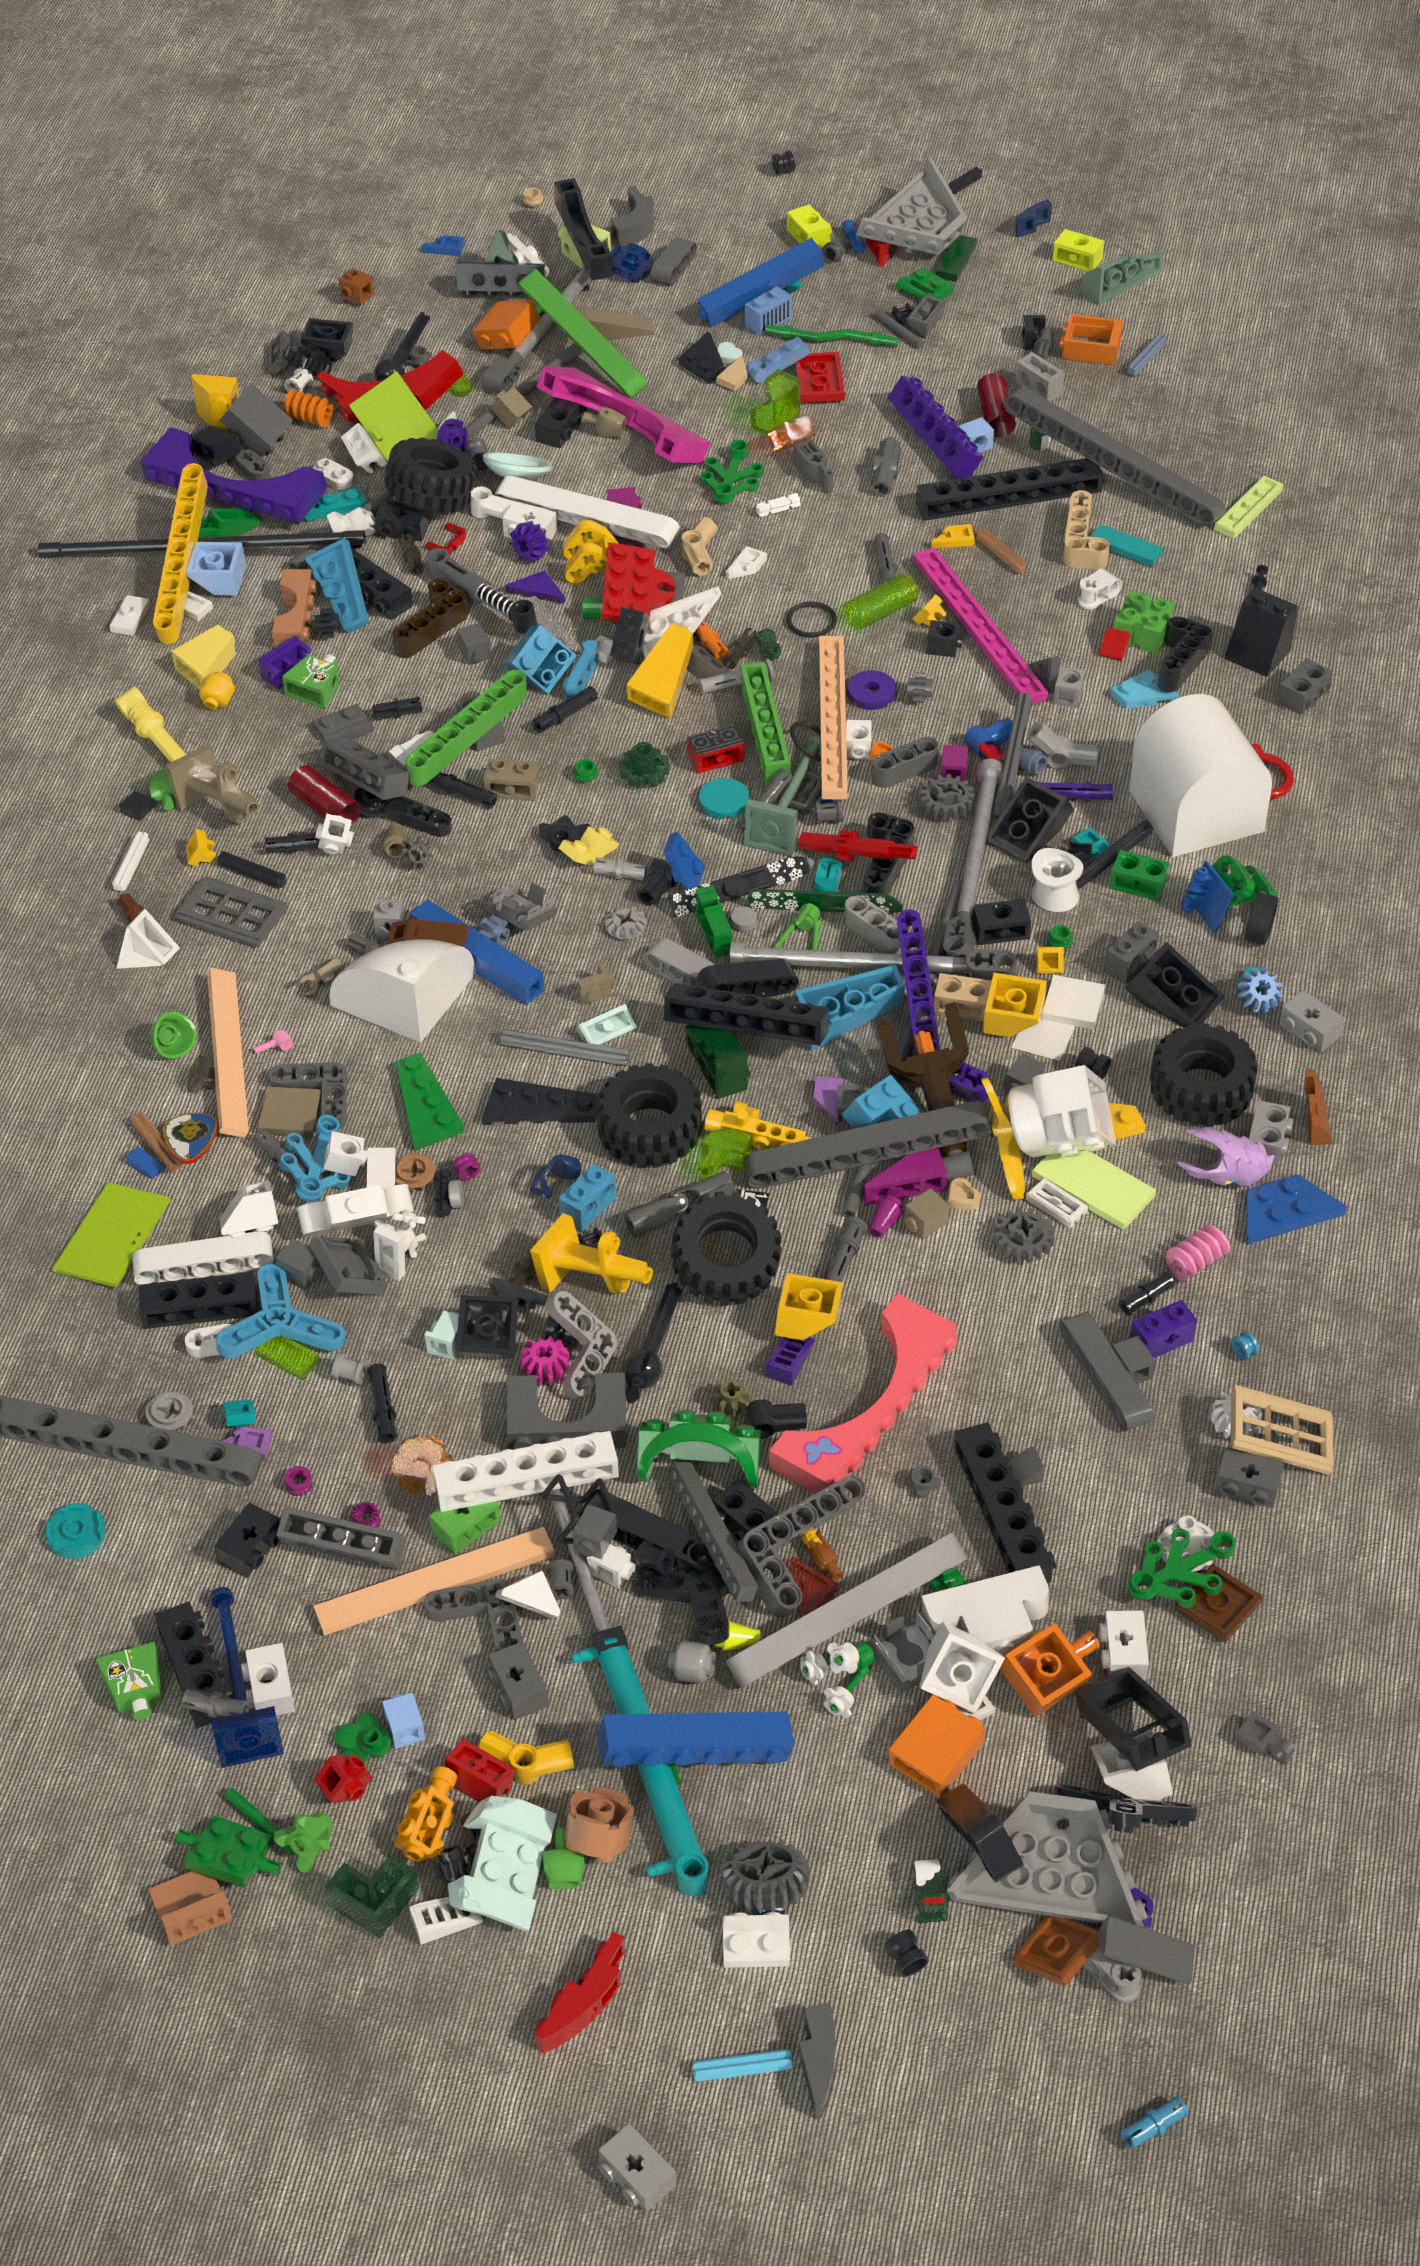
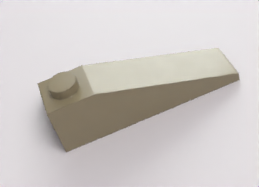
(616, 325)

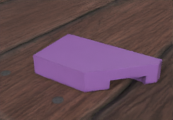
(826, 1095)

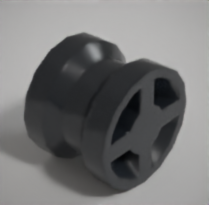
(783, 162)

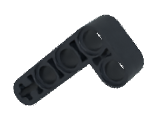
(1190, 646)
(884, 872)
(750, 978)
(981, 1831)

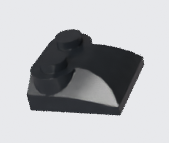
(328, 336)
(487, 1327)

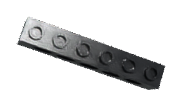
(746, 1014)
(970, 1447)

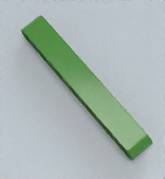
(466, 727)

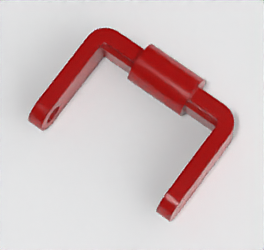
(455, 543)

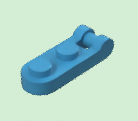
(582, 669)

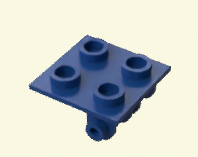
(1207, 896)

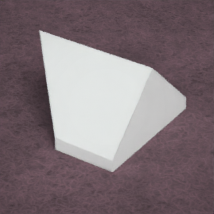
(145, 944)
(532, 1594)

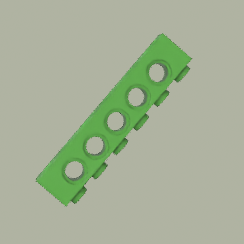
(764, 720)

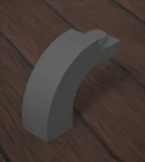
(636, 224)

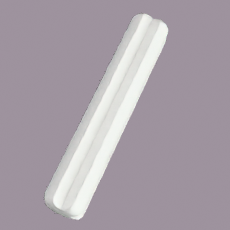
(130, 861)

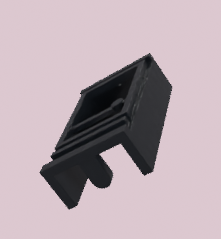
(1119, 1690)

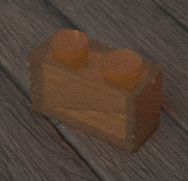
(791, 432)

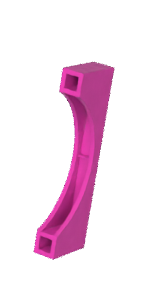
(669, 438)

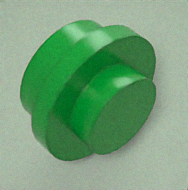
(585, 770)
(1060, 936)

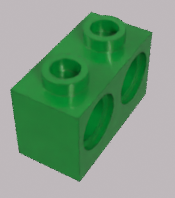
(1139, 875)

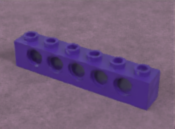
(935, 426)

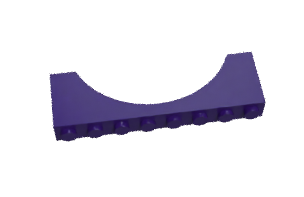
(280, 497)

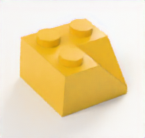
(1013, 1004)
(807, 1306)

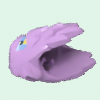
(1239, 1159)

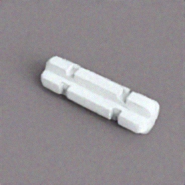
(778, 505)

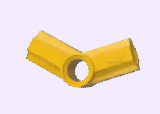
(542, 1759)

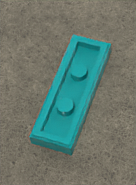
(1129, 546)

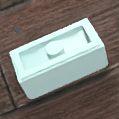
(607, 1026)

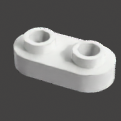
(335, 474)

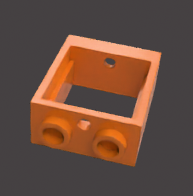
(1091, 328)

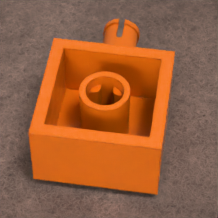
(1049, 1652)

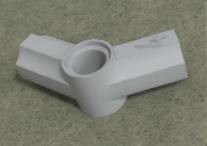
(1059, 749)

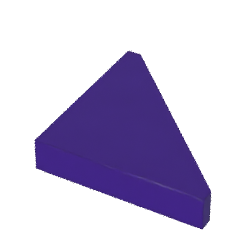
(537, 585)

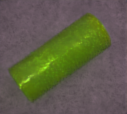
(881, 601)

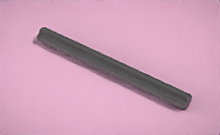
(1013, 752)

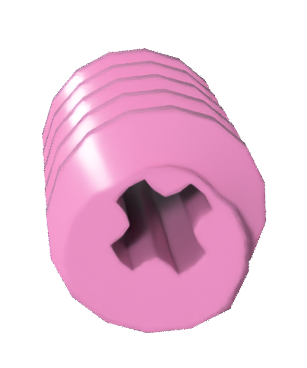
(1196, 1252)

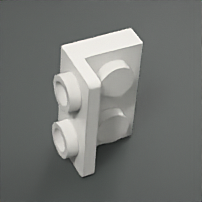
(756, 1940)

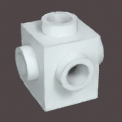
(334, 834)

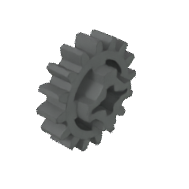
(946, 797)
(1024, 1235)

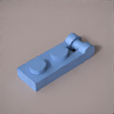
(777, 359)

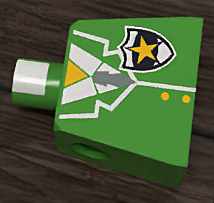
(313, 680)
(133, 1679)

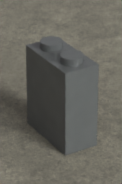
(257, 421)

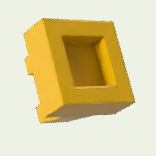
(930, 611)
(199, 848)

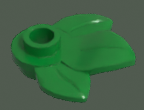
(360, 1737)

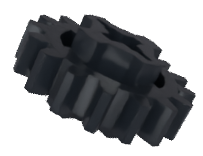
(308, 357)

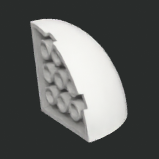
(404, 985)

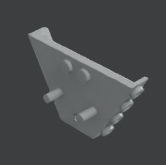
(919, 216)
(1064, 1871)

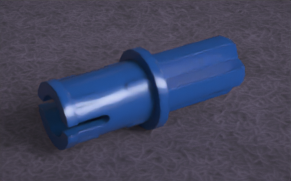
(850, 231)

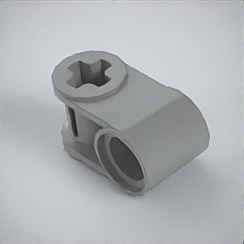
(1117, 1977)

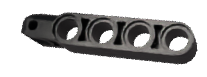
(641, 1525)

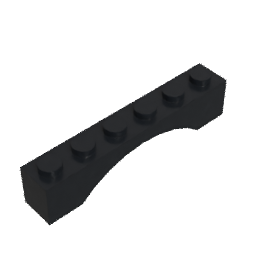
(591, 250)

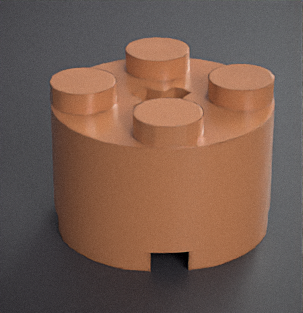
(598, 1823)

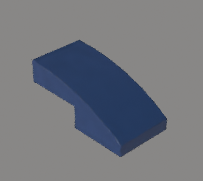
(1032, 217)

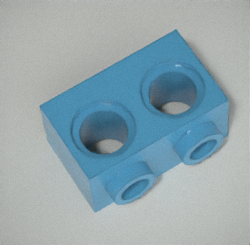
(588, 1196)

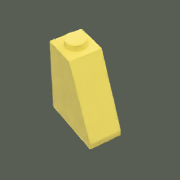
(204, 655)

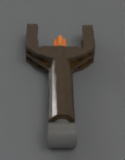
(931, 1071)

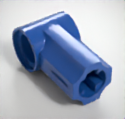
(993, 734)

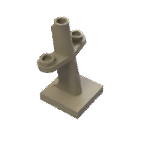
(199, 776)

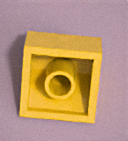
(214, 397)

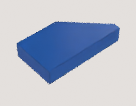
(445, 245)

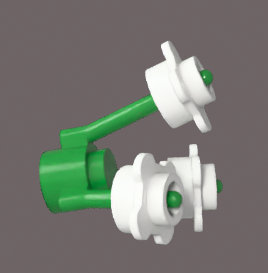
(842, 1658)

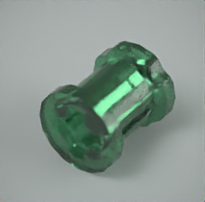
(767, 641)

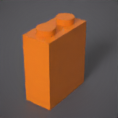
(506, 324)
(937, 1745)

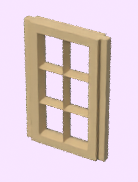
(1268, 1449)

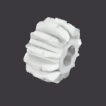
(1222, 1416)

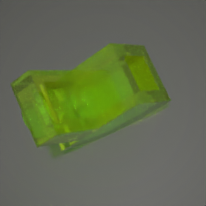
(724, 1149)

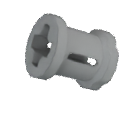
(350, 1369)

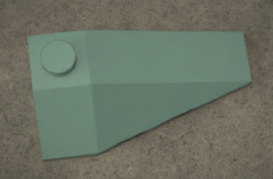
(1119, 275)

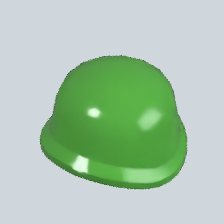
(173, 1035)

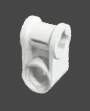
(1098, 589)

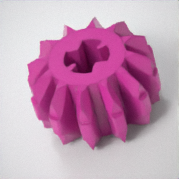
(545, 1359)

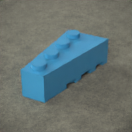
(855, 999)

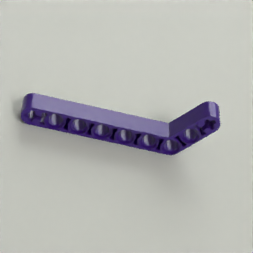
(969, 1082)

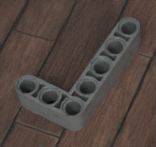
(790, 1530)

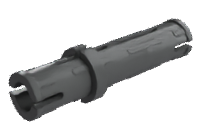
(882, 546)
(771, 792)
(276, 1149)

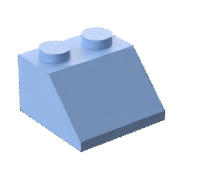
(217, 566)

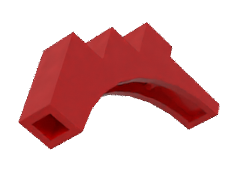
(425, 382)

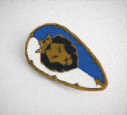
(190, 1136)

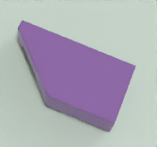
(253, 1438)

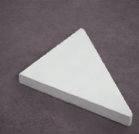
(684, 612)

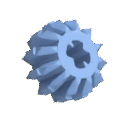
(1265, 982)

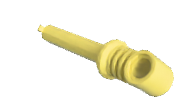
(148, 723)

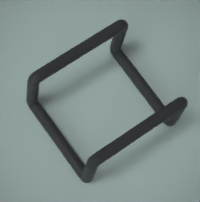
(571, 1500)

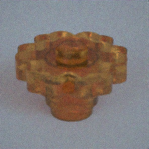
(415, 1463)

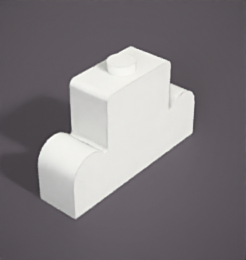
(353, 1209)
(993, 1608)

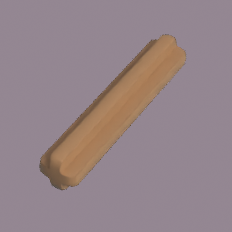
(1001, 550)
(155, 1140)

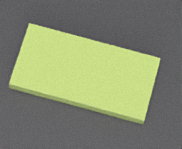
(1097, 1184)

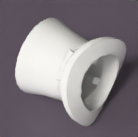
(1055, 879)

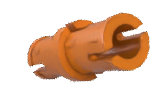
(711, 640)

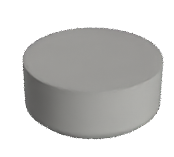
(743, 919)
(456, 1194)

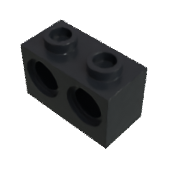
(750, 1510)

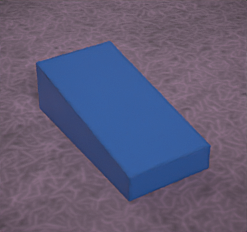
(144, 1163)

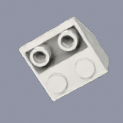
(249, 1209)

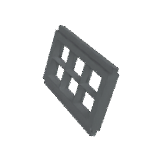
(225, 929)

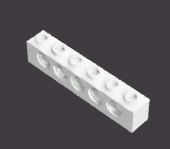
(515, 1480)

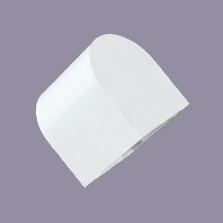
(1198, 776)

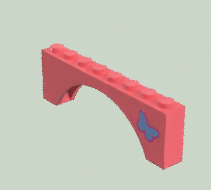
(831, 1454)

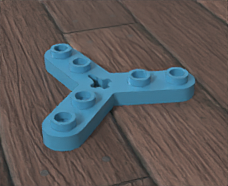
(276, 1303)

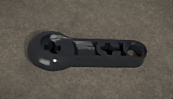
(404, 811)

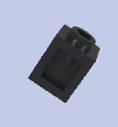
(1030, 329)

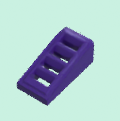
(784, 1373)

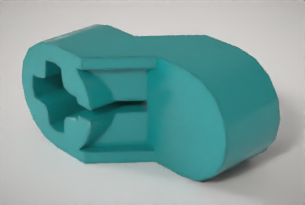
(827, 875)

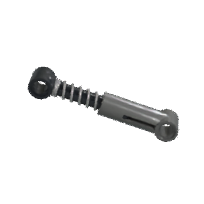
(479, 589)

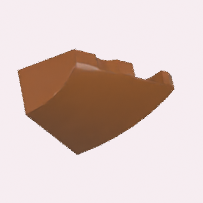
(1317, 1118)

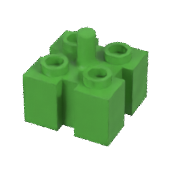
(1145, 620)

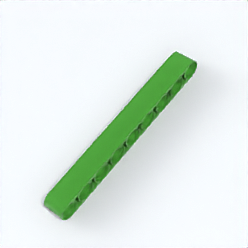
(583, 333)

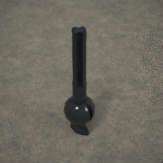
(395, 364)
(643, 1366)

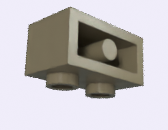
(513, 779)

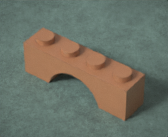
(298, 592)

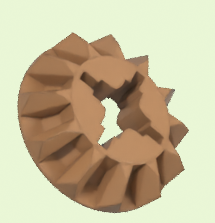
(424, 1166)

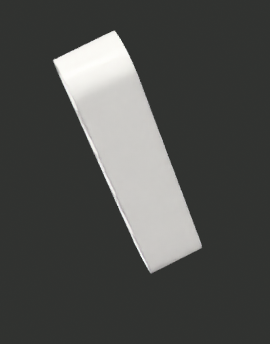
(202, 1258)

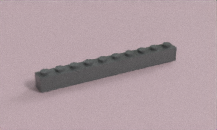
(713, 1532)

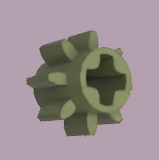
(731, 1397)

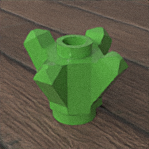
(306, 1838)

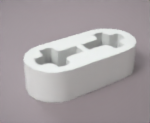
(208, 1341)

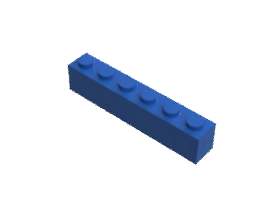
(695, 1738)

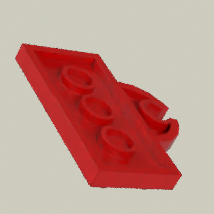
(633, 581)

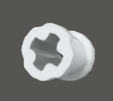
(299, 381)

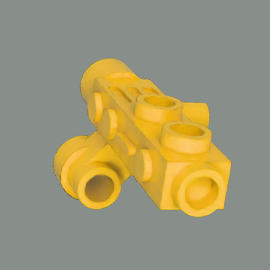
(746, 1119)

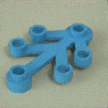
(309, 1186)

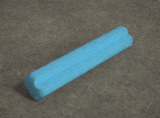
(742, 2065)

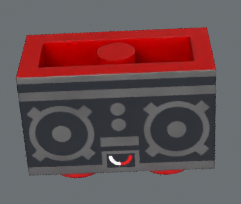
(715, 748)

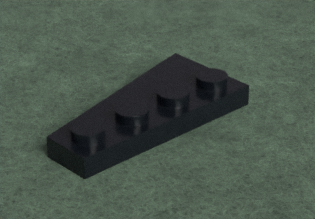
(527, 1101)

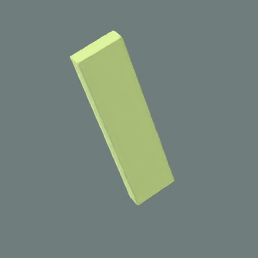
(1248, 507)

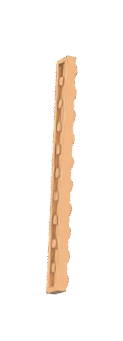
(833, 718)

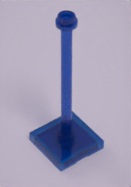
(245, 1735)

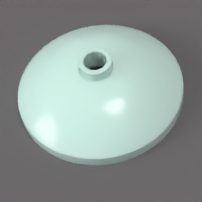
(516, 465)

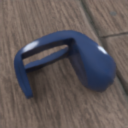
(562, 1166)

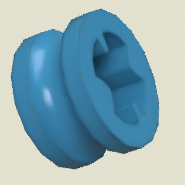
(1245, 1345)

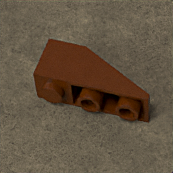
(430, 930)

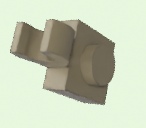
(324, 972)

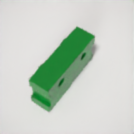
(713, 921)

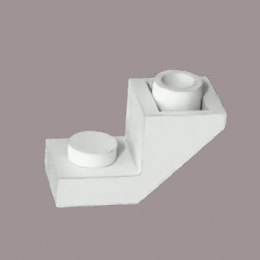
(355, 520)

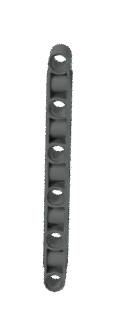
(127, 1442)

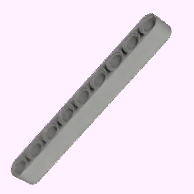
(846, 1610)

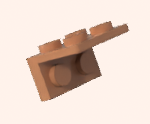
(190, 1905)

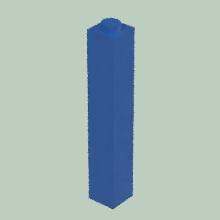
(778, 271)
(490, 958)

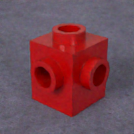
(343, 1778)

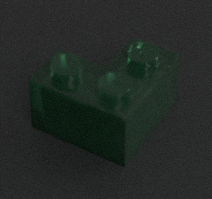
(373, 1900)

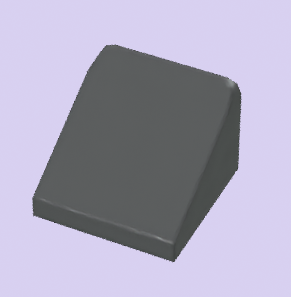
(1027, 1467)

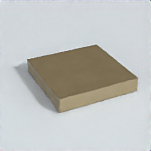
(290, 1111)

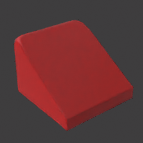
(1115, 644)
(992, 752)

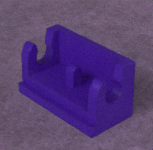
(281, 660)

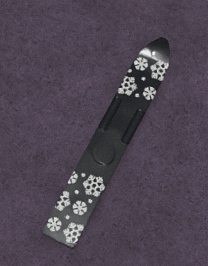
(738, 884)

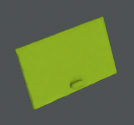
(393, 414)
(111, 1234)

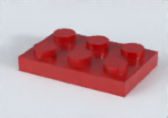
(820, 377)

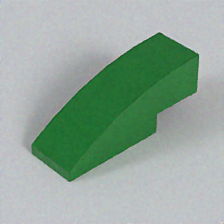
(227, 522)

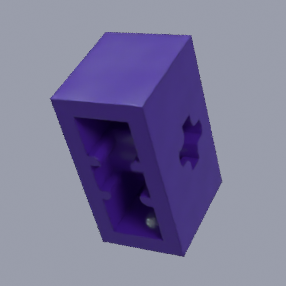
(1166, 1328)

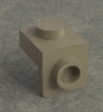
(596, 986)

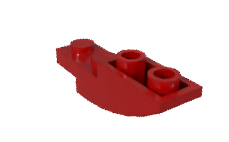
(582, 2003)

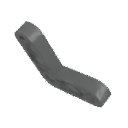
(327, 1084)
(485, 1603)

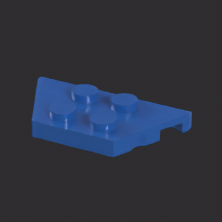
(1287, 1207)

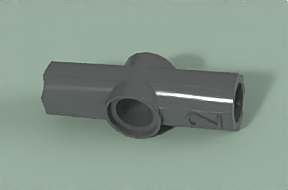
(885, 467)

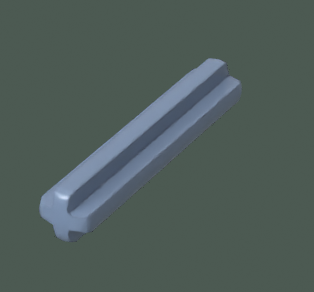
(1146, 354)

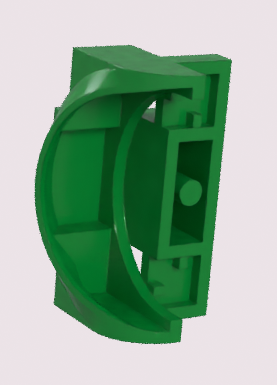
(700, 1439)

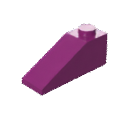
(908, 1177)

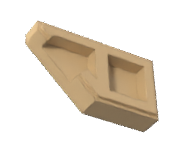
(734, 375)

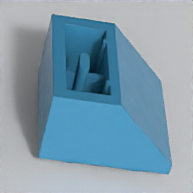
(540, 658)

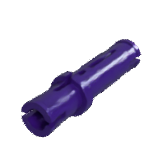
(1079, 790)

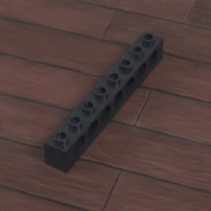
(1007, 488)

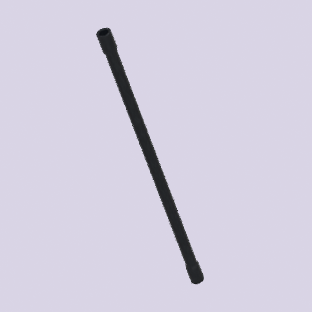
(55, 549)

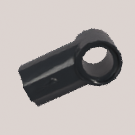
(656, 882)
(774, 1418)

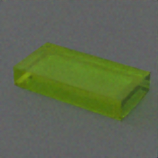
(288, 1356)

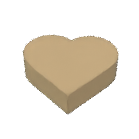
(962, 1195)

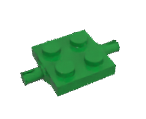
(228, 1851)

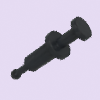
(1259, 580)

